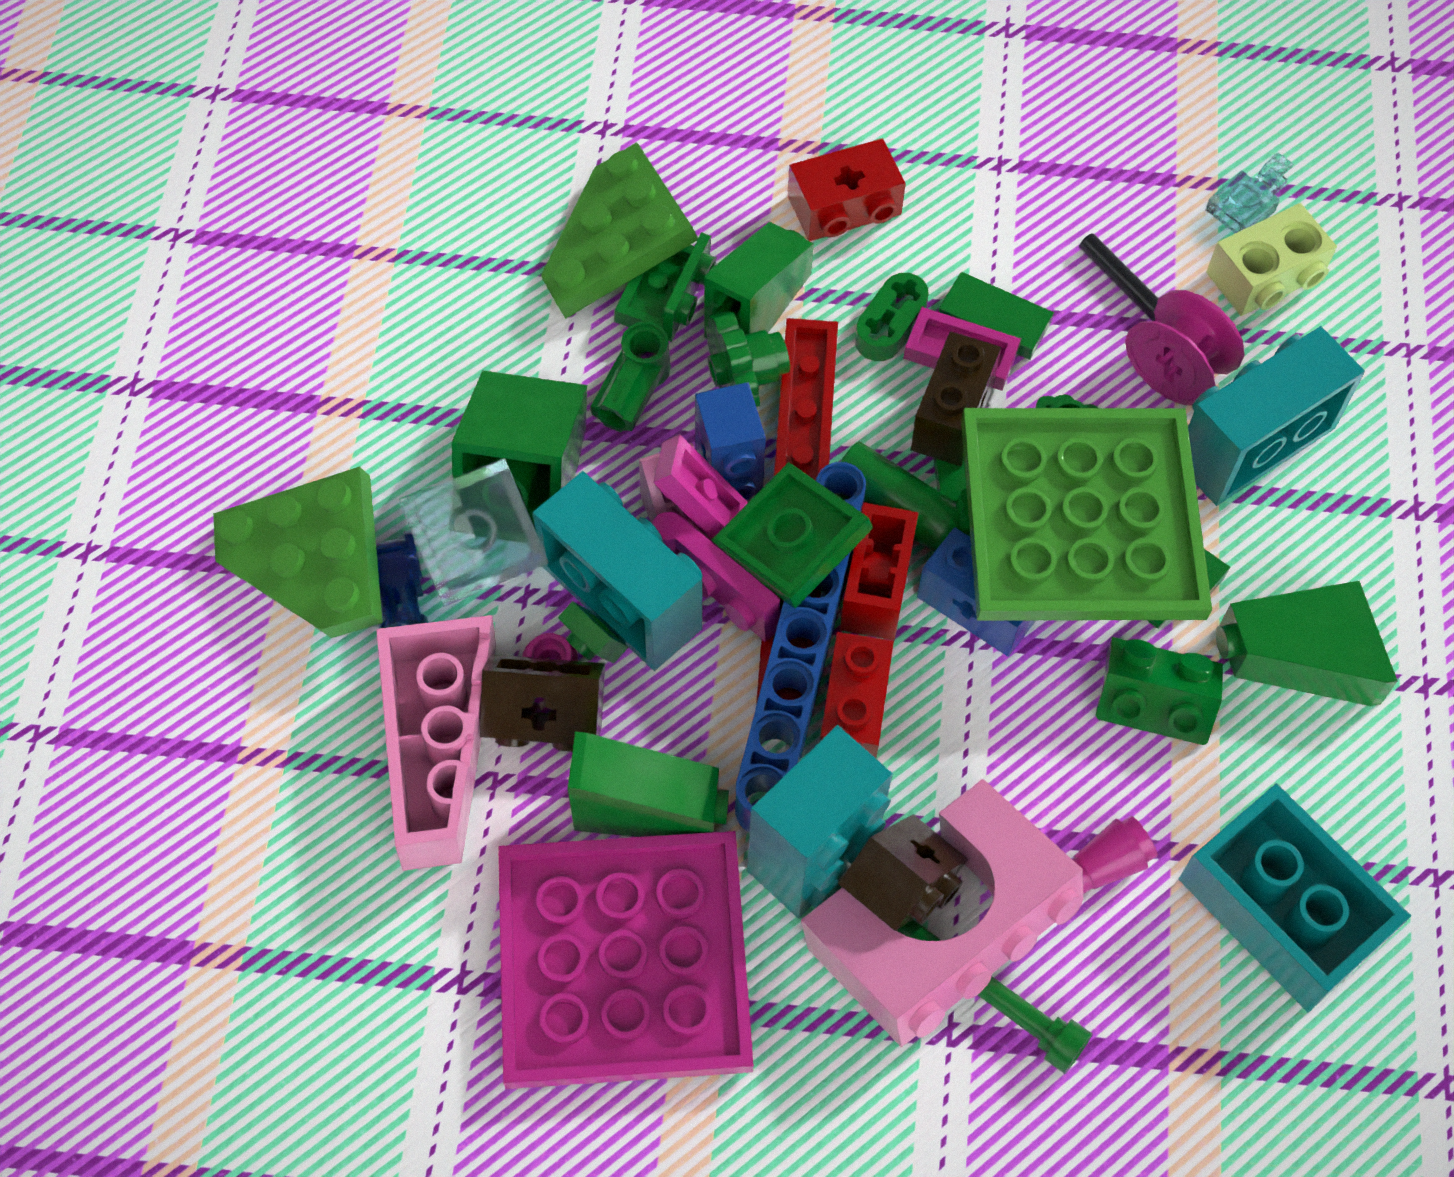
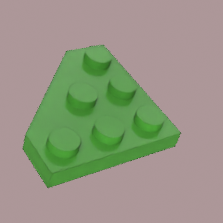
(615, 232)
(309, 550)

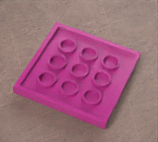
(622, 960)

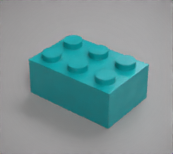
(1270, 412)
(620, 569)
(817, 821)
(1293, 897)

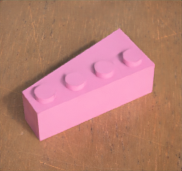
(433, 732)

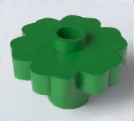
(742, 357)

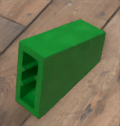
(759, 278)
(1309, 643)
(641, 790)

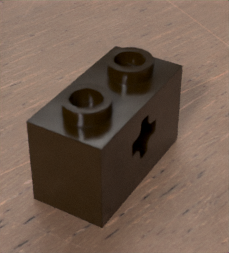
(959, 381)
(569, 688)
(905, 873)

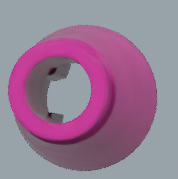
(1115, 853)

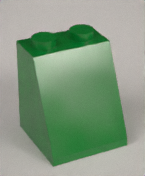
(528, 423)

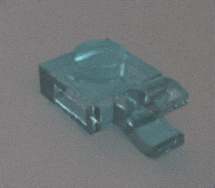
(1248, 199)

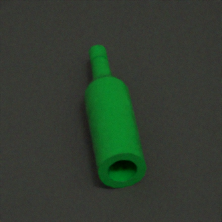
(897, 488)

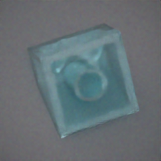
(473, 531)

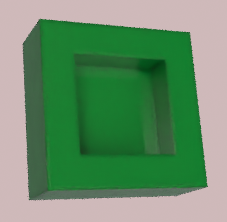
(590, 634)

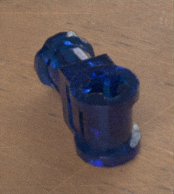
(400, 581)

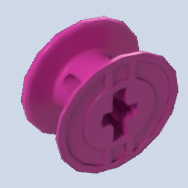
(1184, 346)

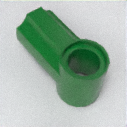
(633, 378)

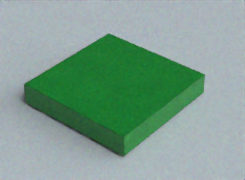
(792, 534)

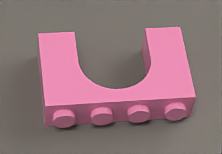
(915, 981)

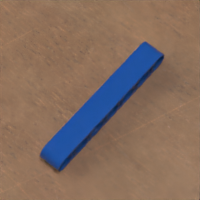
(795, 666)

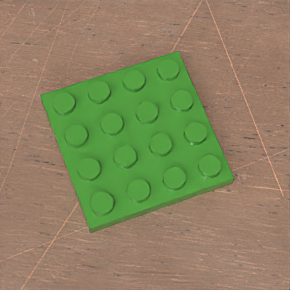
(1083, 515)

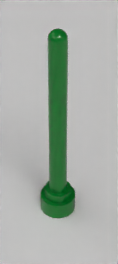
(1057, 1038)

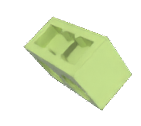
(1271, 260)

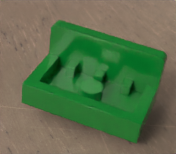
(667, 290)
(1160, 690)

